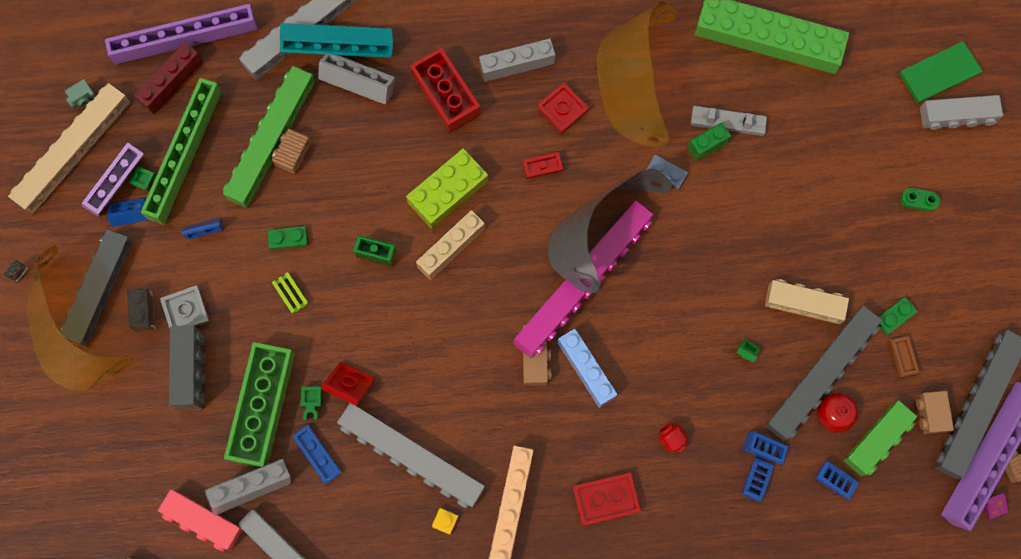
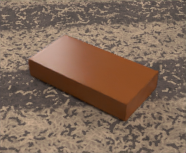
(904, 356)

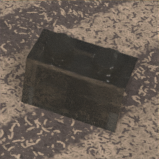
(141, 309)

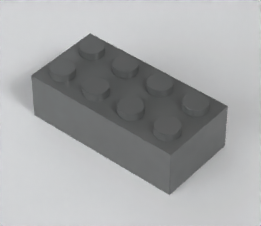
(186, 368)

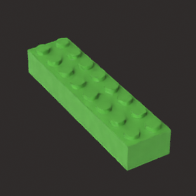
(772, 34)

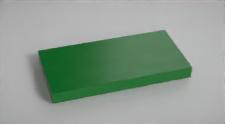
(940, 72)

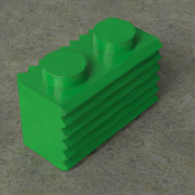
(708, 141)
(375, 250)

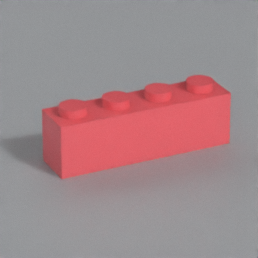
(200, 520)

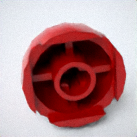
(837, 412)

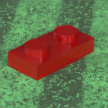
(542, 165)

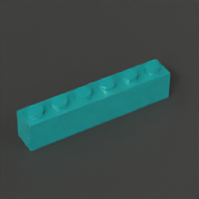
(335, 40)

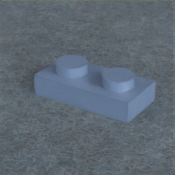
(670, 170)

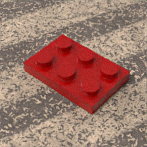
(606, 499)

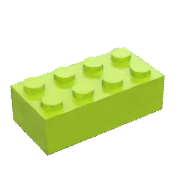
(447, 189)

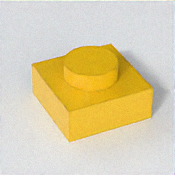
(445, 521)

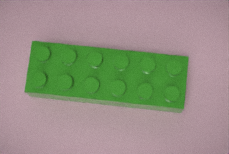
(259, 405)

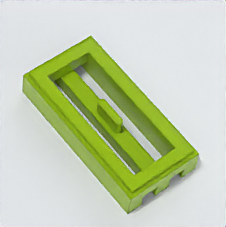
(281, 280)

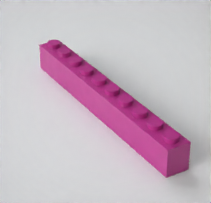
(567, 297)

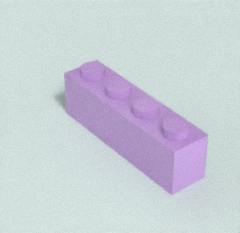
(112, 179)

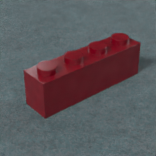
(168, 78)

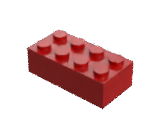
(445, 90)

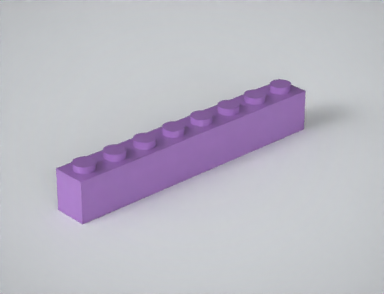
(173, 35)
(987, 464)

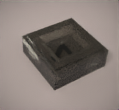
(16, 270)

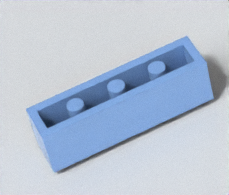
(587, 368)

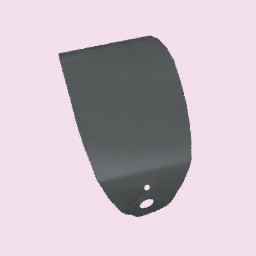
(569, 238)

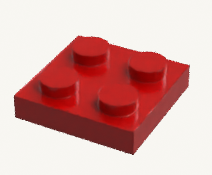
(562, 108)
(348, 383)

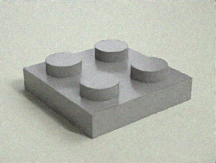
(185, 308)

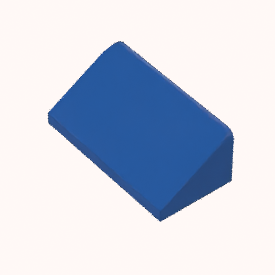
(126, 212)
(202, 228)

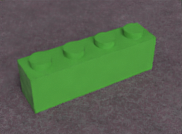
(880, 438)

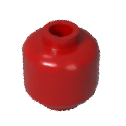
(673, 437)

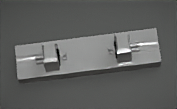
(732, 120)

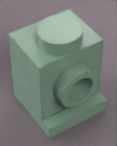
(80, 94)

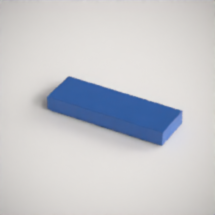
(317, 454)

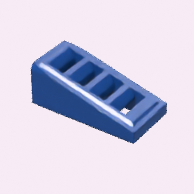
(753, 443)
(833, 486)
(750, 494)

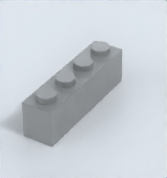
(517, 60)
(356, 78)
(960, 112)
(248, 487)

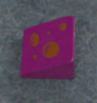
(996, 506)

